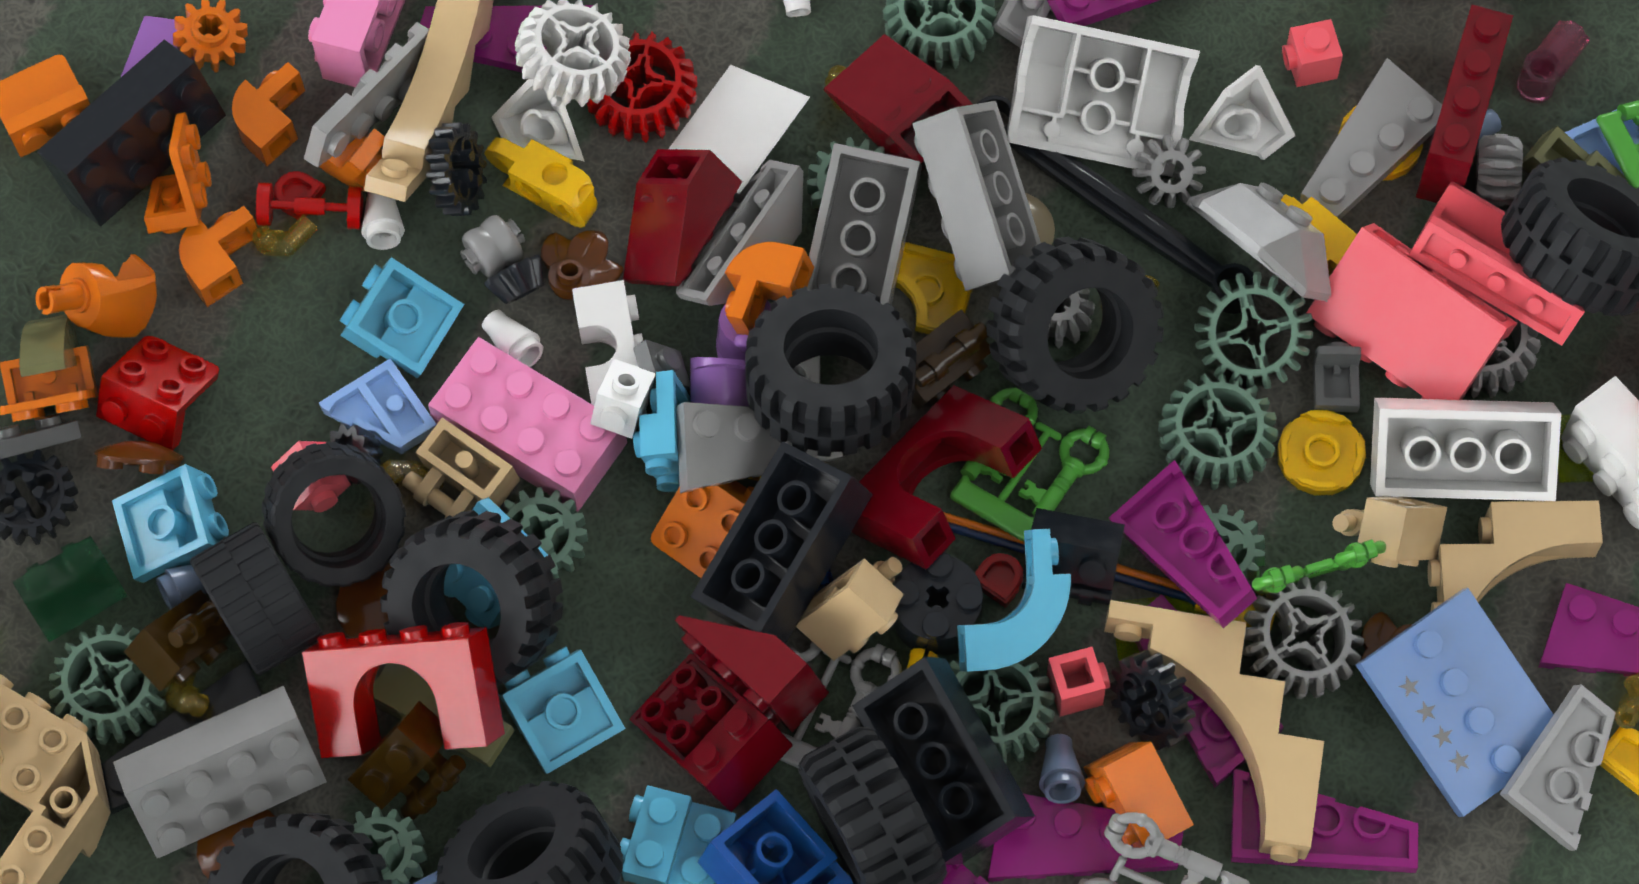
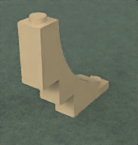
(435, 90)
(1210, 658)

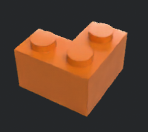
(1137, 782)

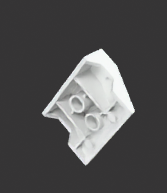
(1097, 92)

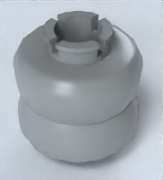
(492, 246)

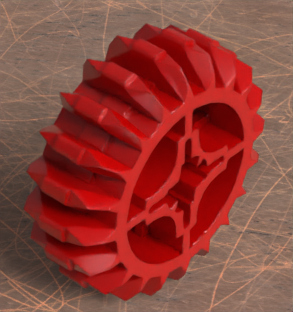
(668, 96)

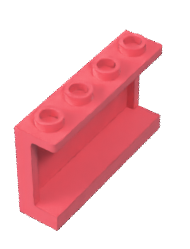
(1468, 248)
(1409, 317)

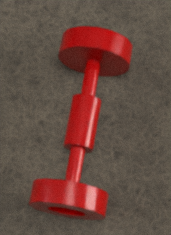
(309, 206)

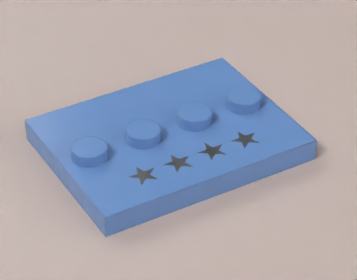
(1458, 700)

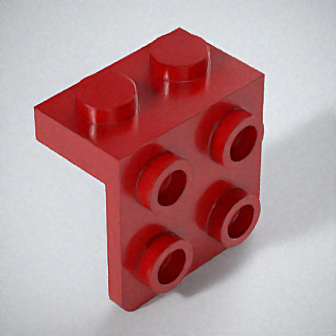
(152, 390)

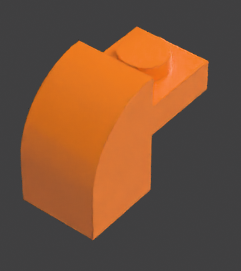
(260, 115)
(356, 160)
(207, 252)
(762, 274)

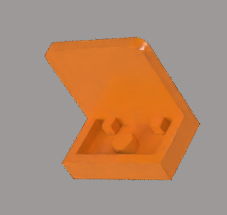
(40, 103)
(178, 198)
(64, 388)
(698, 523)

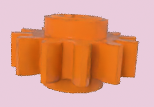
(213, 22)

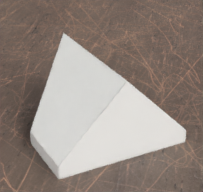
(532, 116)
(1246, 118)

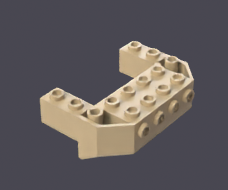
(59, 778)

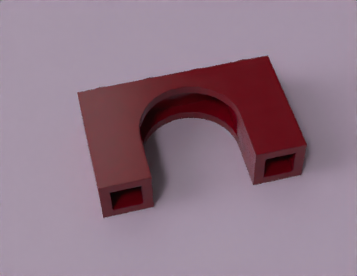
(1465, 102)
(952, 431)

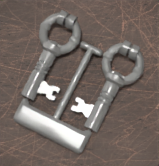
(862, 689)
(1156, 845)

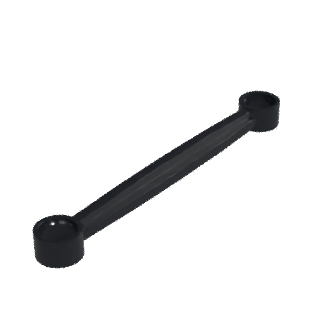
(1130, 215)

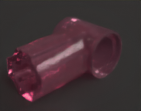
(1551, 61)

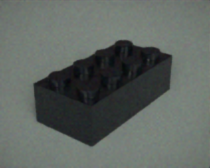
(127, 132)
(782, 543)
(946, 758)

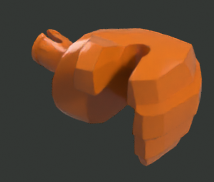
(100, 300)

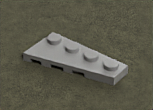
(371, 100)
(1375, 140)
(723, 445)

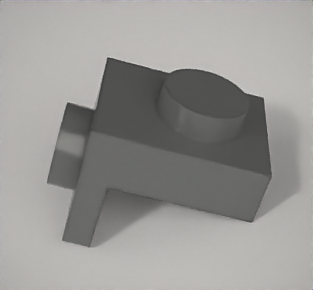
(658, 358)
(1336, 377)

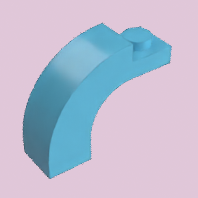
(1031, 622)

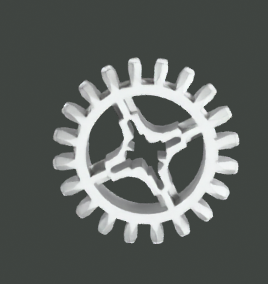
(572, 58)

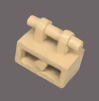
(464, 465)
(1405, 525)
(853, 607)

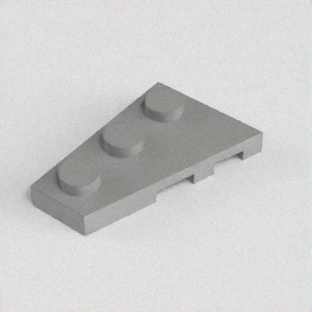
(1560, 766)

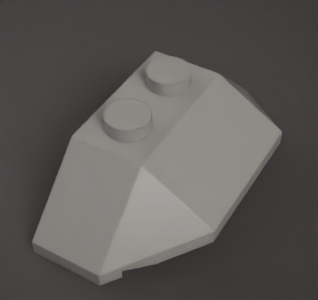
(763, 212)
(1270, 233)

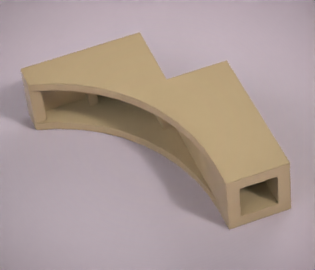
(1512, 539)

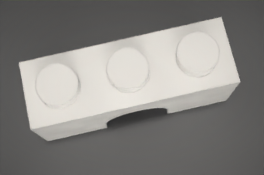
(606, 317)

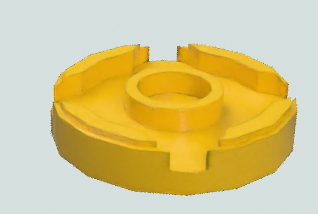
(1313, 464)

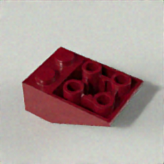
(889, 92)
(676, 214)
(757, 669)
(711, 732)

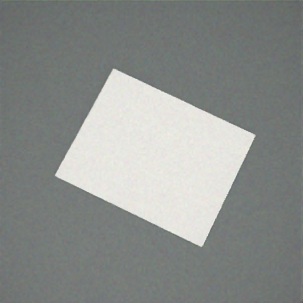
(741, 121)

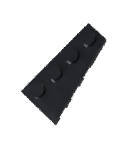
(226, 693)

